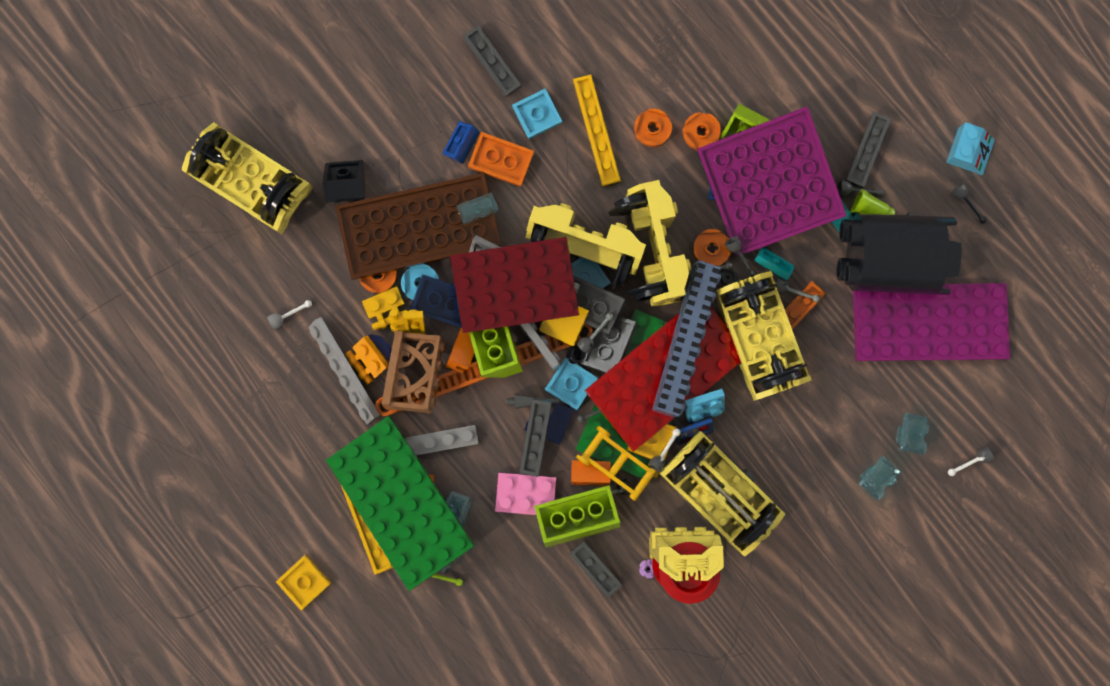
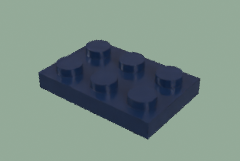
(437, 300)

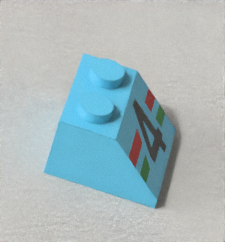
(971, 148)

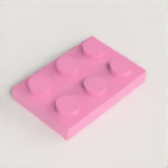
(522, 492)

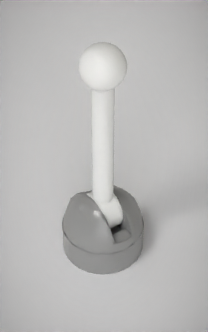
(277, 320)

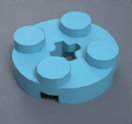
(412, 275)

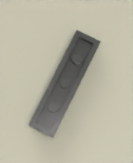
(492, 61)
(868, 149)
(535, 437)

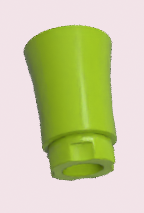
(868, 204)

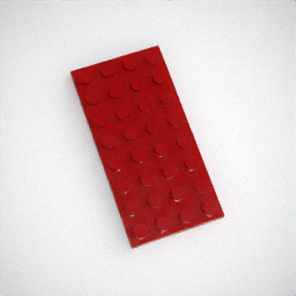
(631, 385)

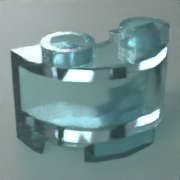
(912, 434)
(877, 477)

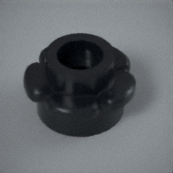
(733, 277)
(578, 354)

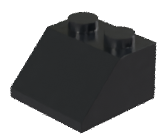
(344, 181)

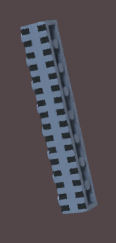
(686, 339)

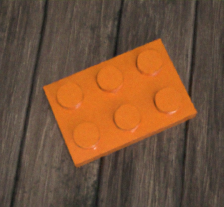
(501, 159)

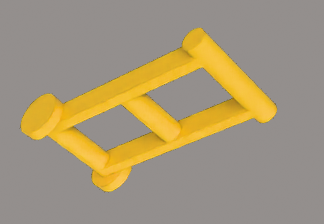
(604, 435)

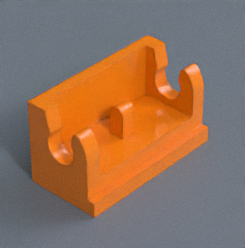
(461, 353)
(589, 474)

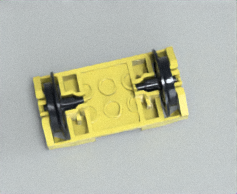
(245, 177)
(654, 210)
(762, 335)

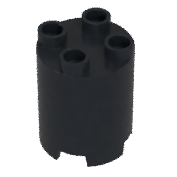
(898, 253)

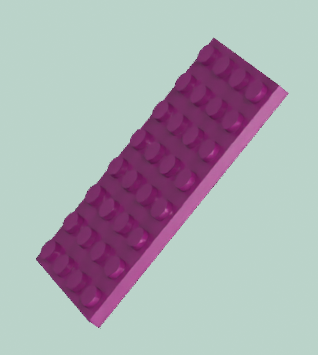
(932, 327)

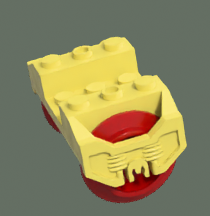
(686, 562)

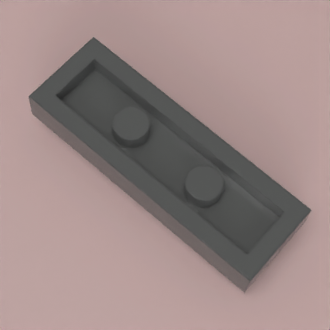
(595, 569)

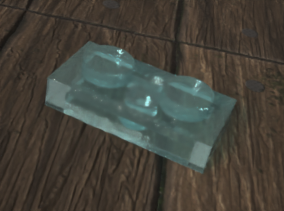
(477, 208)

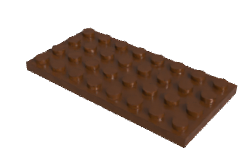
(412, 226)

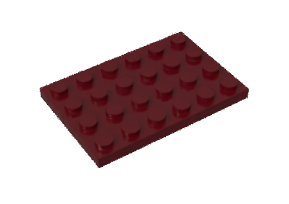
(514, 285)

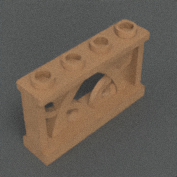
(401, 349)

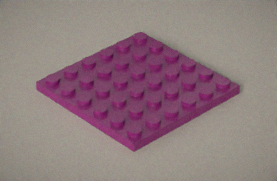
(772, 181)

